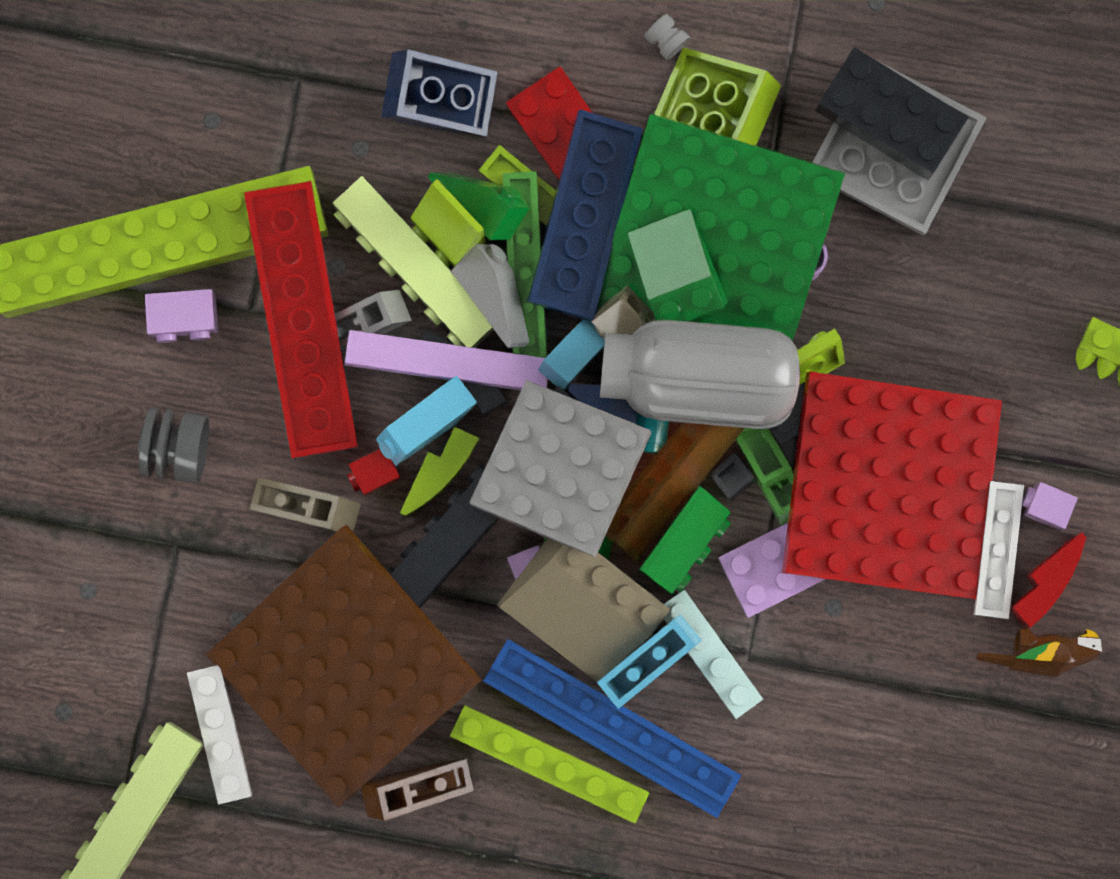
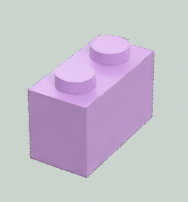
(181, 315)

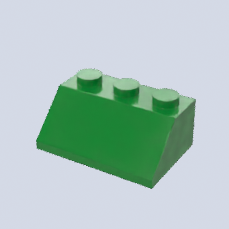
(686, 542)

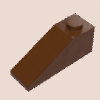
(416, 789)

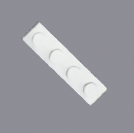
(999, 550)
(219, 734)

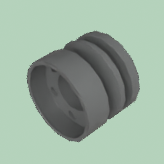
(167, 444)

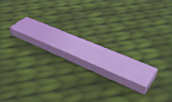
(442, 361)

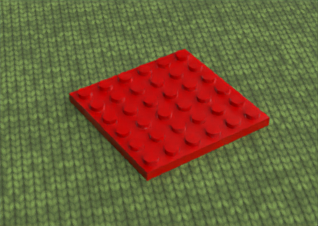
(891, 485)

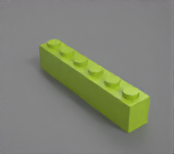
(549, 764)

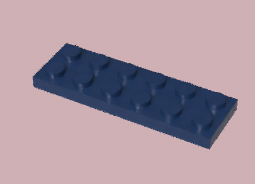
(585, 215)

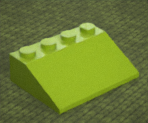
(719, 96)

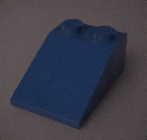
(439, 93)

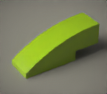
(440, 472)

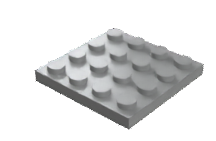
(887, 184)
(560, 468)

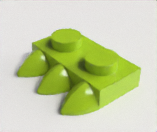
(1100, 342)

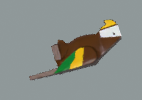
(1047, 653)

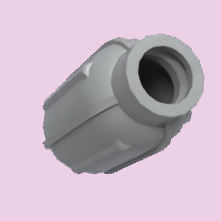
(703, 373)

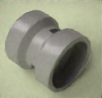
(669, 39)

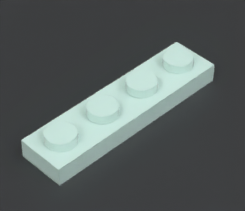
(715, 659)

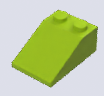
(446, 225)

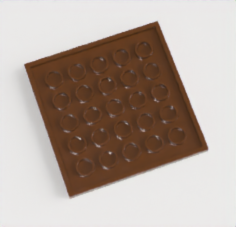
(343, 666)

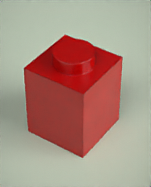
(372, 473)

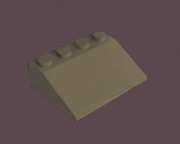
(583, 607)

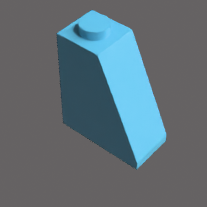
(426, 421)

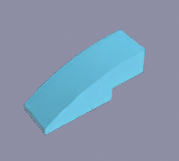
(573, 354)

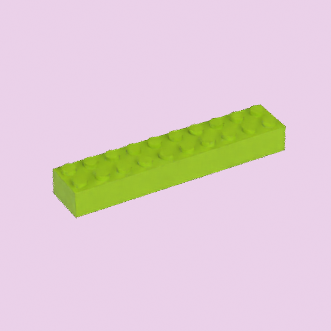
(134, 247)

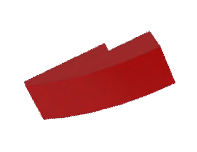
(1048, 581)

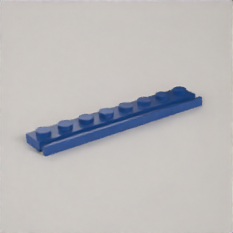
(612, 729)

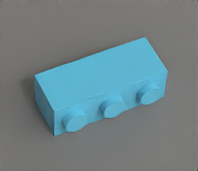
(649, 661)

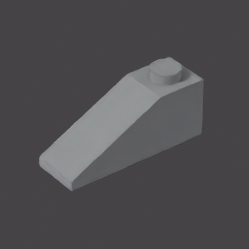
(494, 291)
(373, 315)

